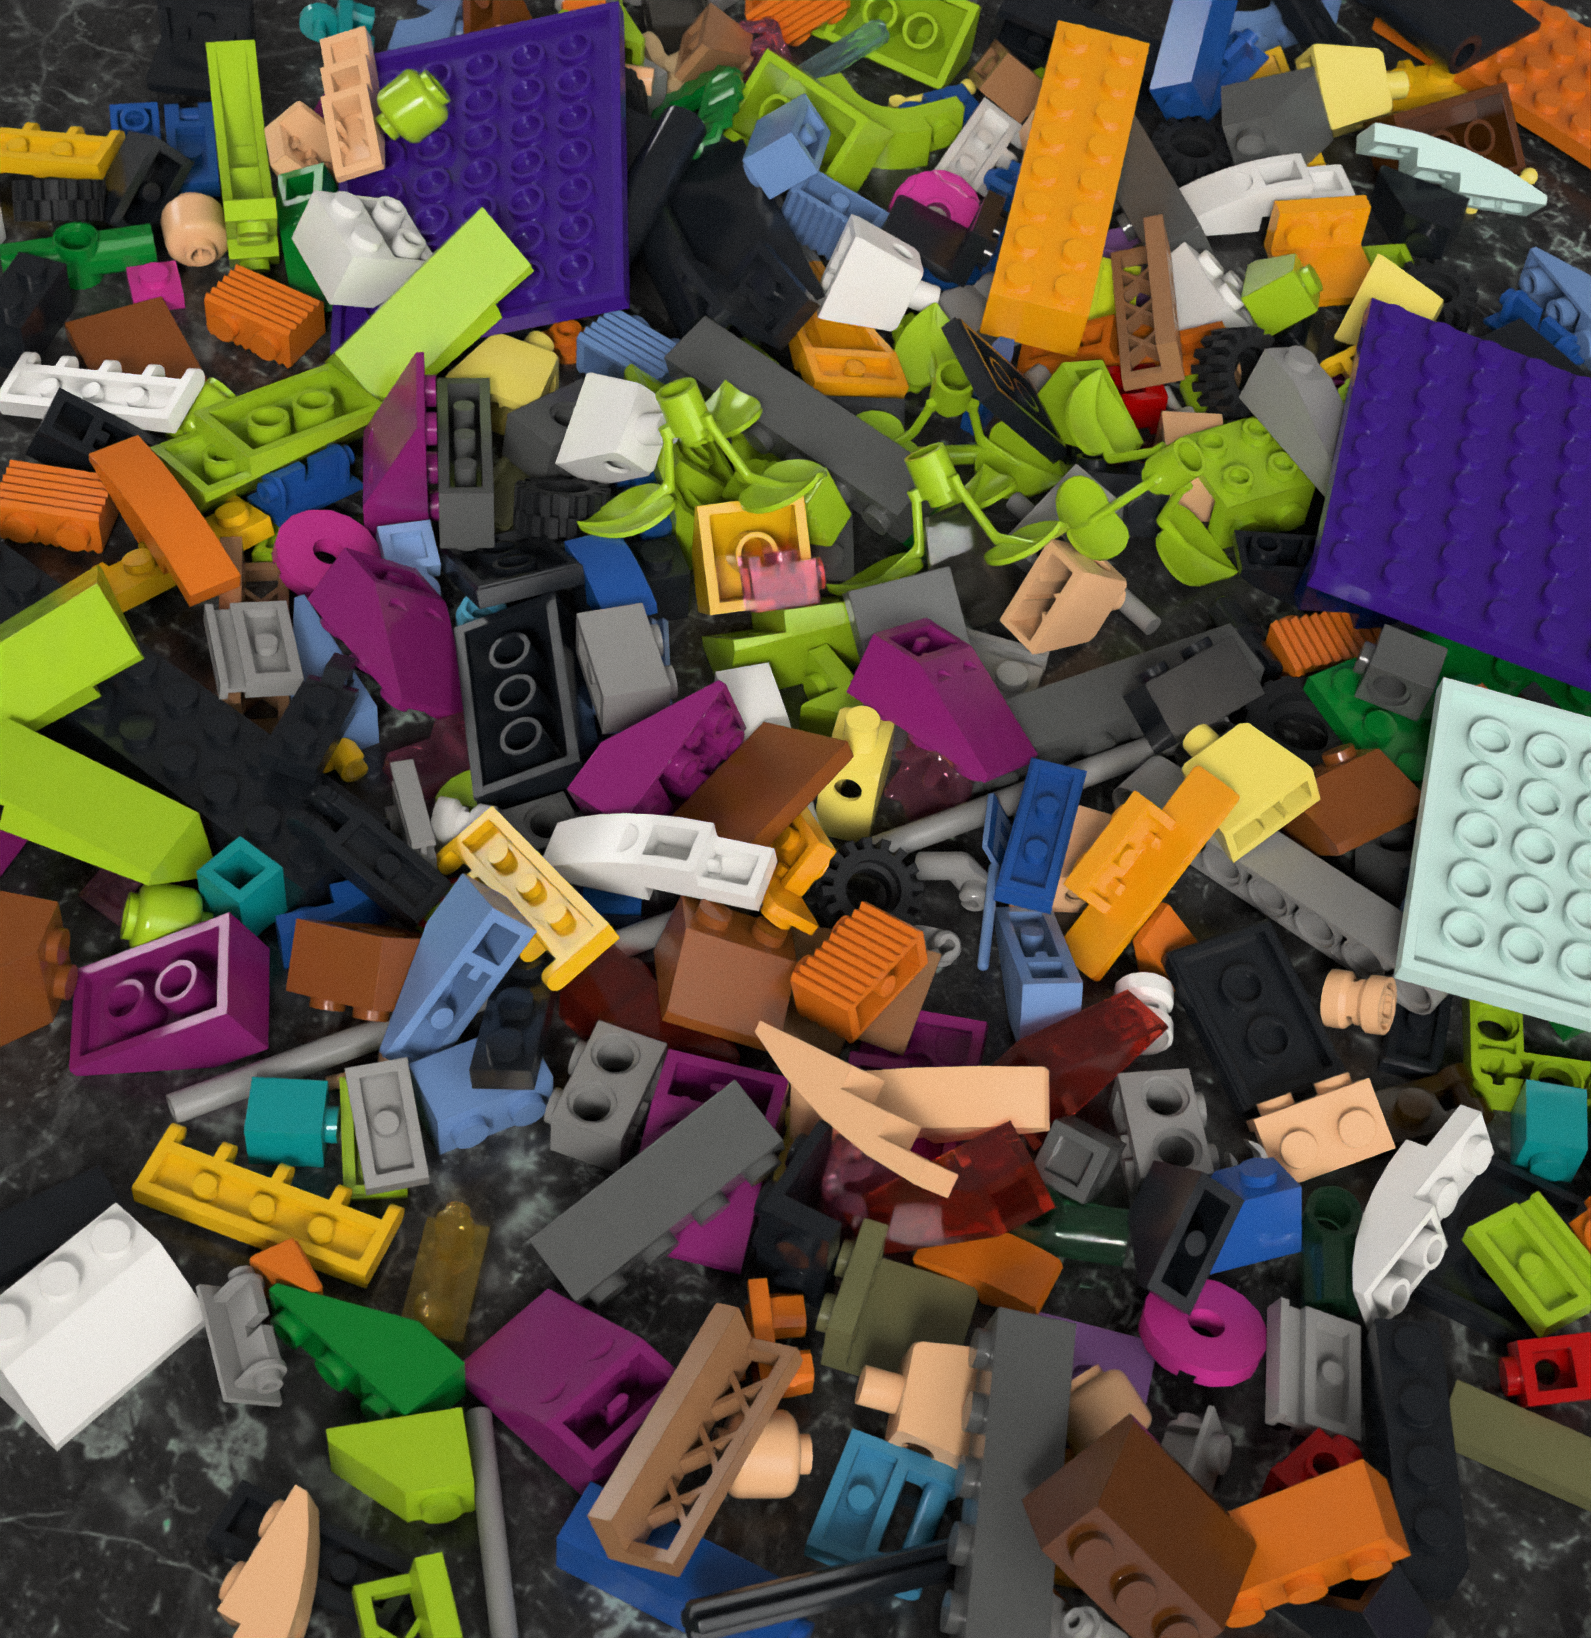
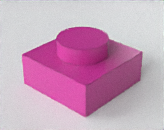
(156, 280)

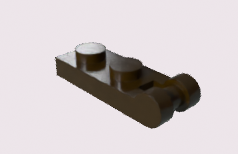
(1415, 1107)

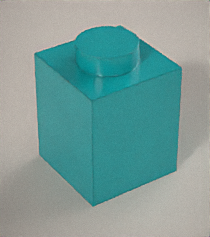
(244, 884)
(290, 1122)
(1549, 1130)

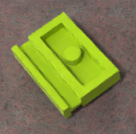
(1535, 1263)

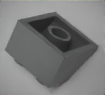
(1276, 117)

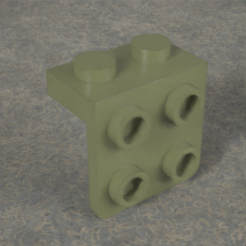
(888, 1307)

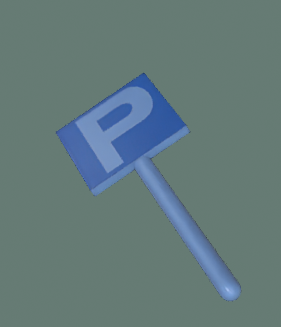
(995, 841)

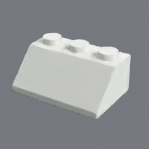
(91, 1325)

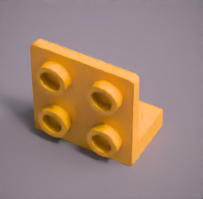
(1327, 237)

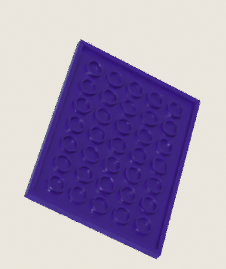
(532, 142)
(1463, 494)

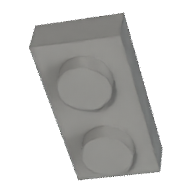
(386, 1126)

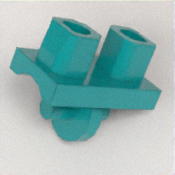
(322, 21)

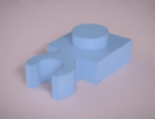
(412, 546)

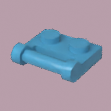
(865, 1497)

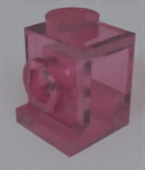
(780, 581)

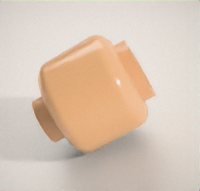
(194, 229)
(1099, 1403)
(774, 1461)

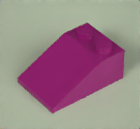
(173, 1003)

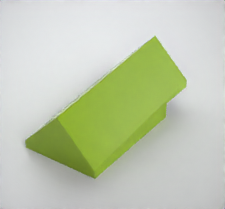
(926, 39)
(437, 308)
(265, 432)
(699, 474)
(785, 639)
(62, 650)
(95, 812)

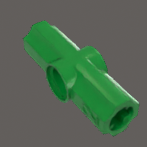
(88, 251)

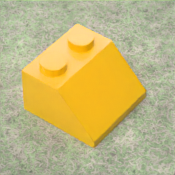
(728, 531)

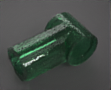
(1079, 1231)
(1329, 1254)

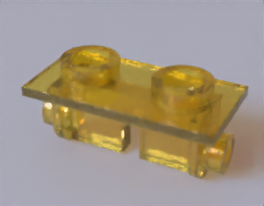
(447, 1272)

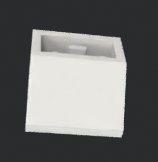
(358, 246)
(1205, 292)

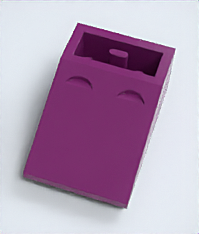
(397, 453)
(393, 629)
(942, 698)
(661, 757)
(681, 1089)
(569, 1385)

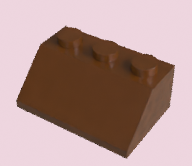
(1474, 120)
(1142, 1536)

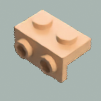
(298, 140)
(1324, 1130)

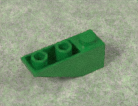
(292, 198)
(375, 1355)

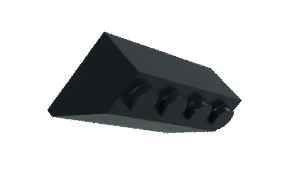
(524, 702)

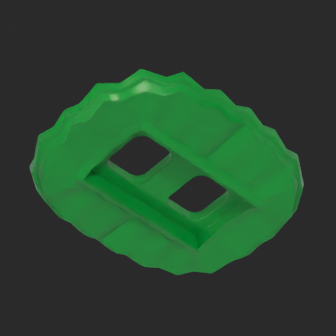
(716, 95)

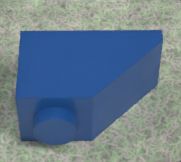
(1269, 1218)

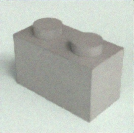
(623, 665)

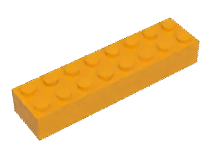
(1065, 190)

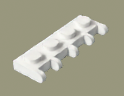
(981, 146)
(142, 400)

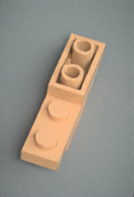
(278, 1583)

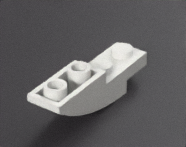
(1243, 194)
(662, 853)
(1401, 1223)

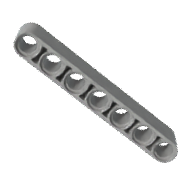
(1298, 893)

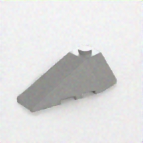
(1297, 408)

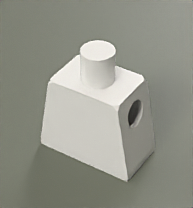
(873, 279)
(612, 431)

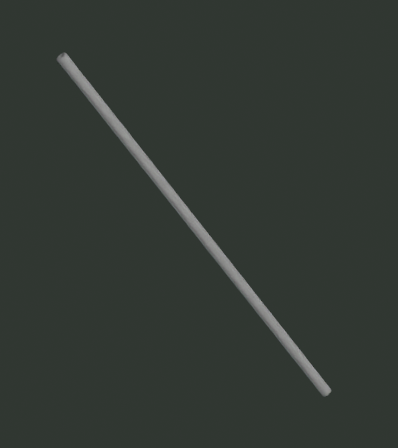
(633, 939)

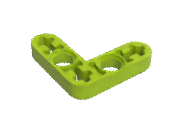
(1508, 1059)

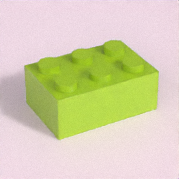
(854, 137)

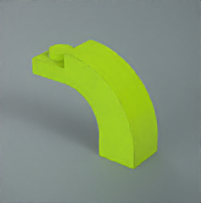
(915, 128)

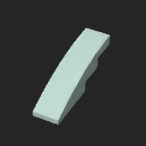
(1453, 168)

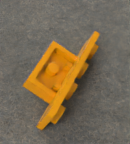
(802, 858)
(1138, 864)

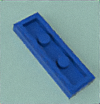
(1040, 836)

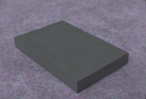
(902, 602)

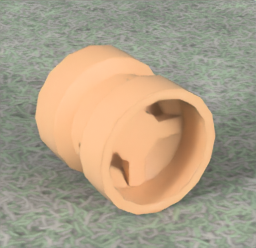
(1361, 1002)

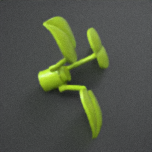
(931, 361)
(696, 424)
(941, 485)
(1096, 531)

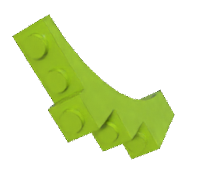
(242, 155)

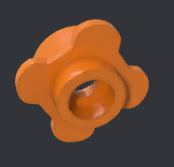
(564, 338)

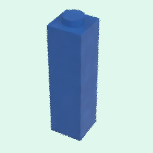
(1191, 56)
(656, 1593)

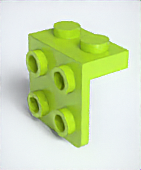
(1251, 481)

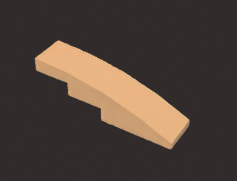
(351, 104)
(846, 1101)
(952, 1101)

